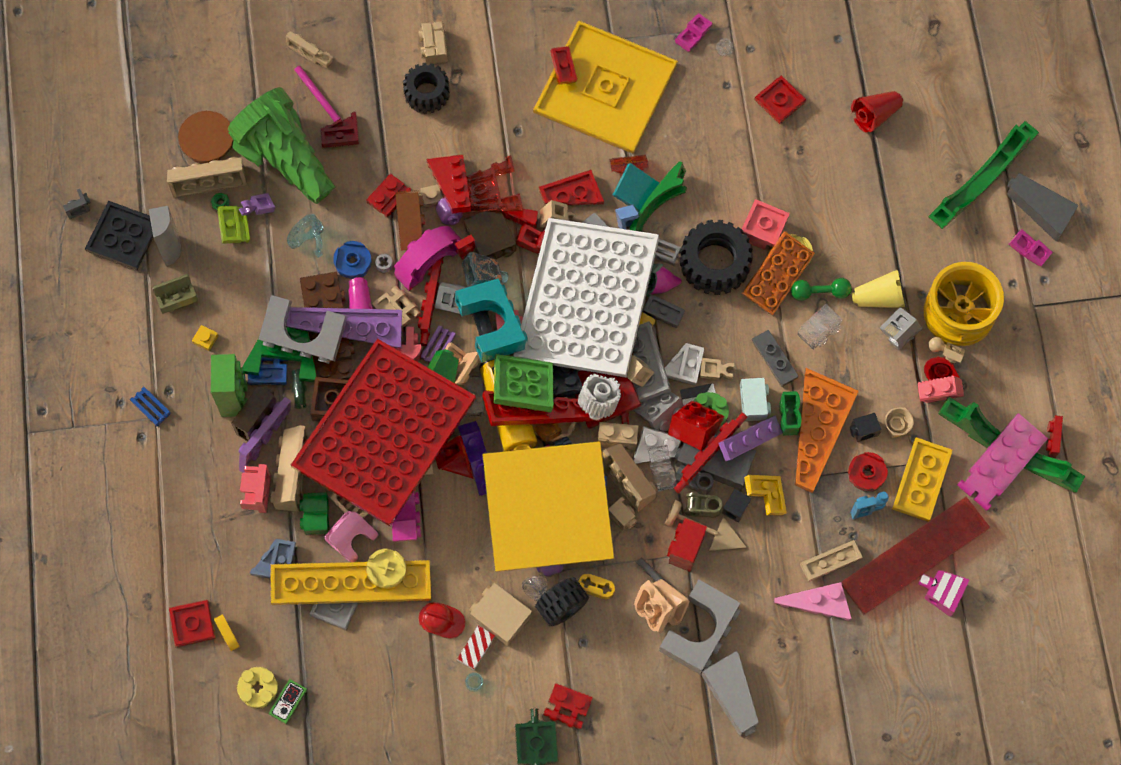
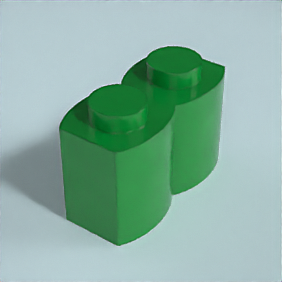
(789, 410)
(315, 514)

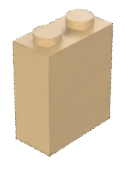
(500, 614)

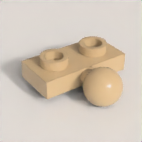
(952, 352)

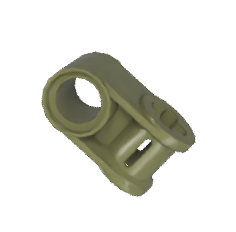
(701, 505)

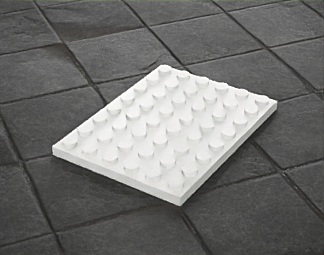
(588, 296)

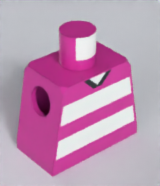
(944, 590)

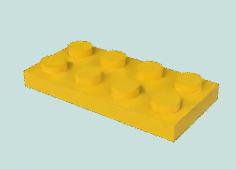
(922, 479)

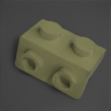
(175, 293)

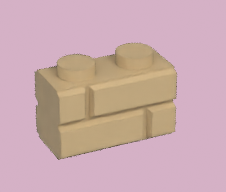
(434, 43)
(613, 434)

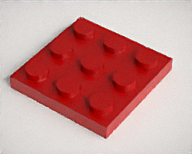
(628, 401)

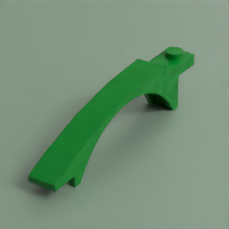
(1000, 160)
(667, 189)
(982, 431)

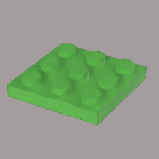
(523, 383)

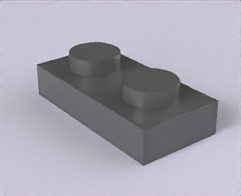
(663, 311)

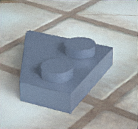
(279, 553)

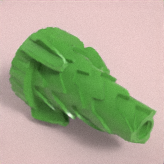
(273, 131)

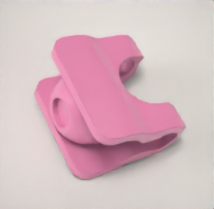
(345, 530)

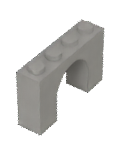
(275, 332)
(697, 654)

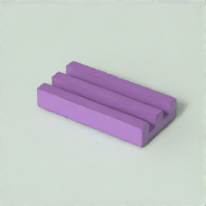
(445, 333)

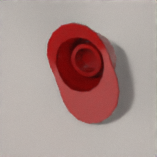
(939, 368)
(442, 620)

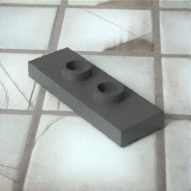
(775, 358)

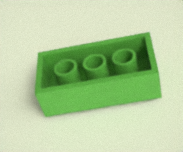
(228, 384)

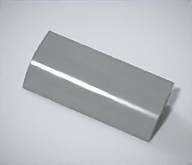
(165, 234)

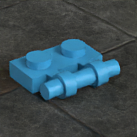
(865, 506)

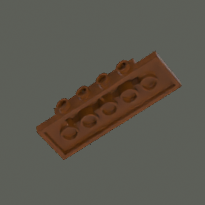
(325, 292)

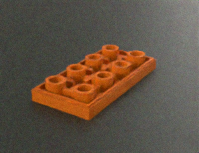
(778, 273)

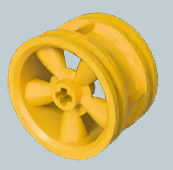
(980, 282)

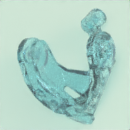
(298, 236)

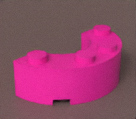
(424, 253)
(405, 525)

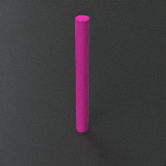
(315, 91)

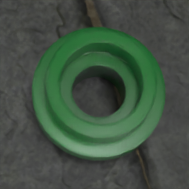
(220, 197)

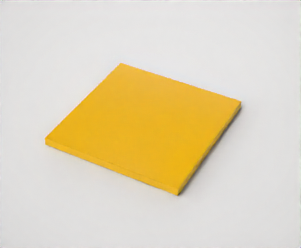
(613, 89)
(548, 506)

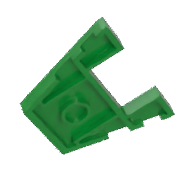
(307, 369)

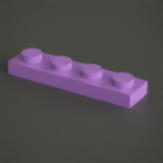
(750, 438)

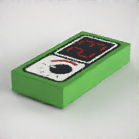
(288, 701)

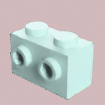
(754, 399)

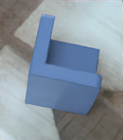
(626, 216)

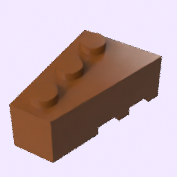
(409, 216)

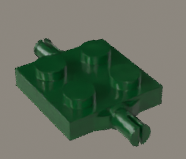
(536, 741)

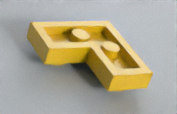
(771, 489)

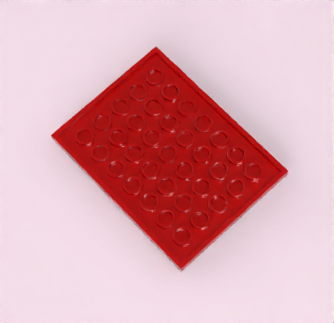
(383, 432)

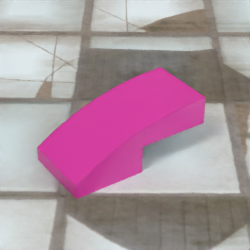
(693, 33)
(1029, 248)

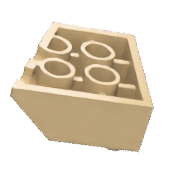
(628, 477)

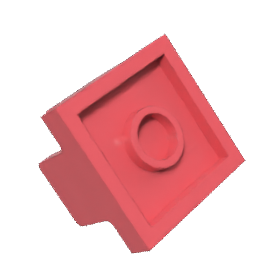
(764, 224)
(256, 486)

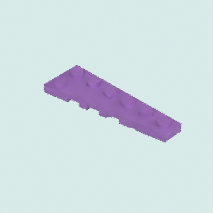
(361, 324)

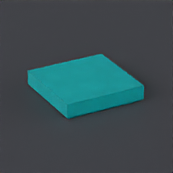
(635, 187)

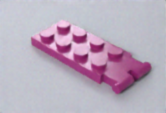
(1003, 460)

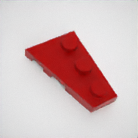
(573, 190)

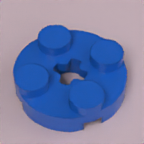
(355, 269)

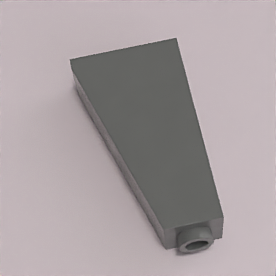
(1043, 205)
(726, 472)

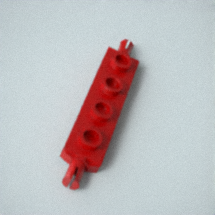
(428, 305)
(705, 456)

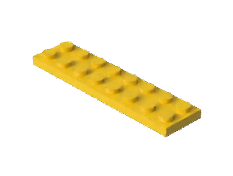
(344, 584)

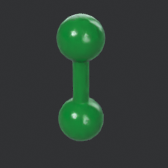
(840, 288)

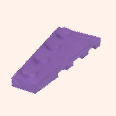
(262, 435)

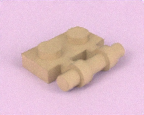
(388, 302)

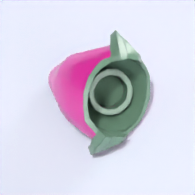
(662, 280)

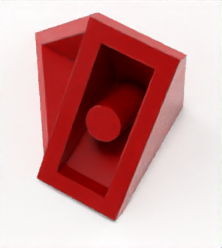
(454, 458)

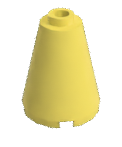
(880, 292)

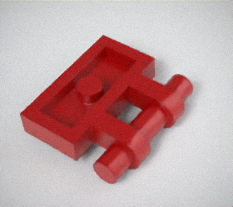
(569, 700)

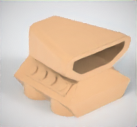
(660, 604)

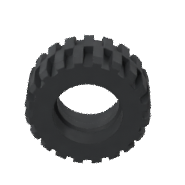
(722, 235)

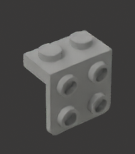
(659, 410)

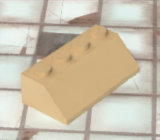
(206, 177)
(288, 480)

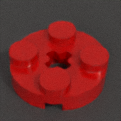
(858, 477)

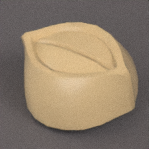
(898, 422)

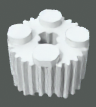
(599, 396)

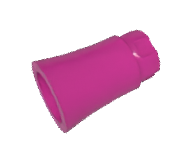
(359, 294)

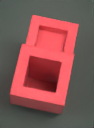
(411, 348)

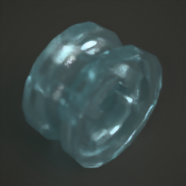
(480, 682)

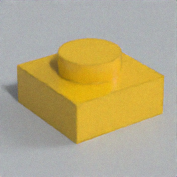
(205, 338)

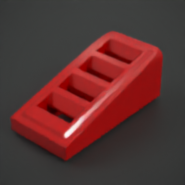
(523, 217)

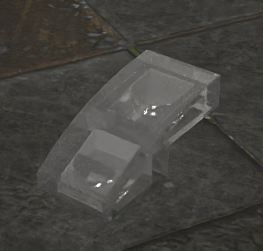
(475, 386)

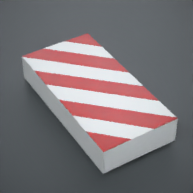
(476, 647)

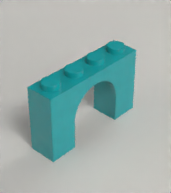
(493, 297)

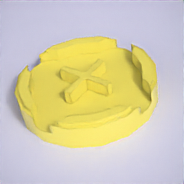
(386, 568)

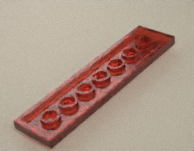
(915, 555)

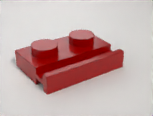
(384, 196)

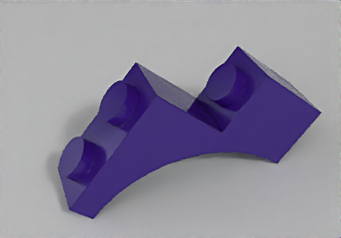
(475, 449)

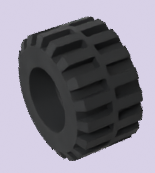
(423, 75)
(562, 601)

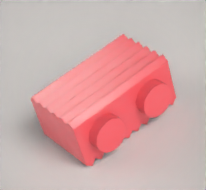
(940, 389)

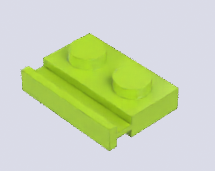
(233, 225)

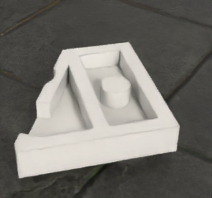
(685, 364)
(653, 438)

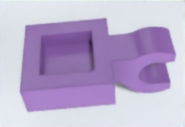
(259, 203)

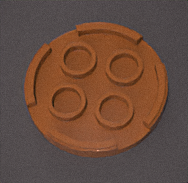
(205, 136)

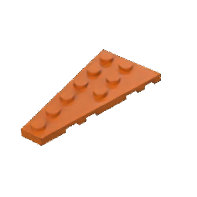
(823, 416)

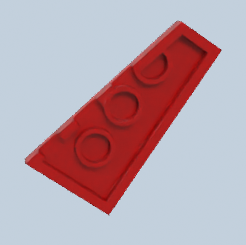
(452, 181)

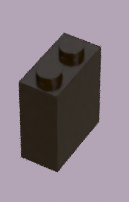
(490, 234)
(253, 412)

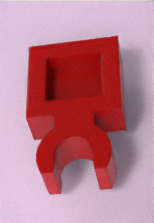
(465, 246)

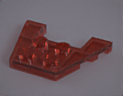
(485, 192)

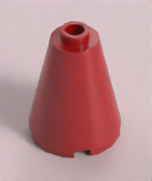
(875, 109)

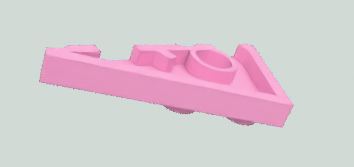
(824, 600)

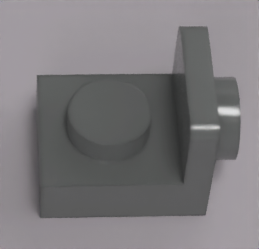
(77, 207)

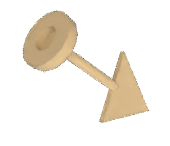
(724, 538)

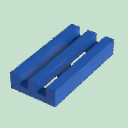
(139, 395)

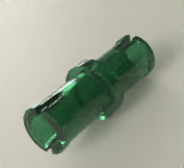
(299, 389)

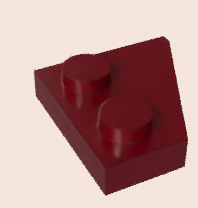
(341, 133)

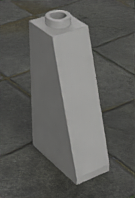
(731, 690)

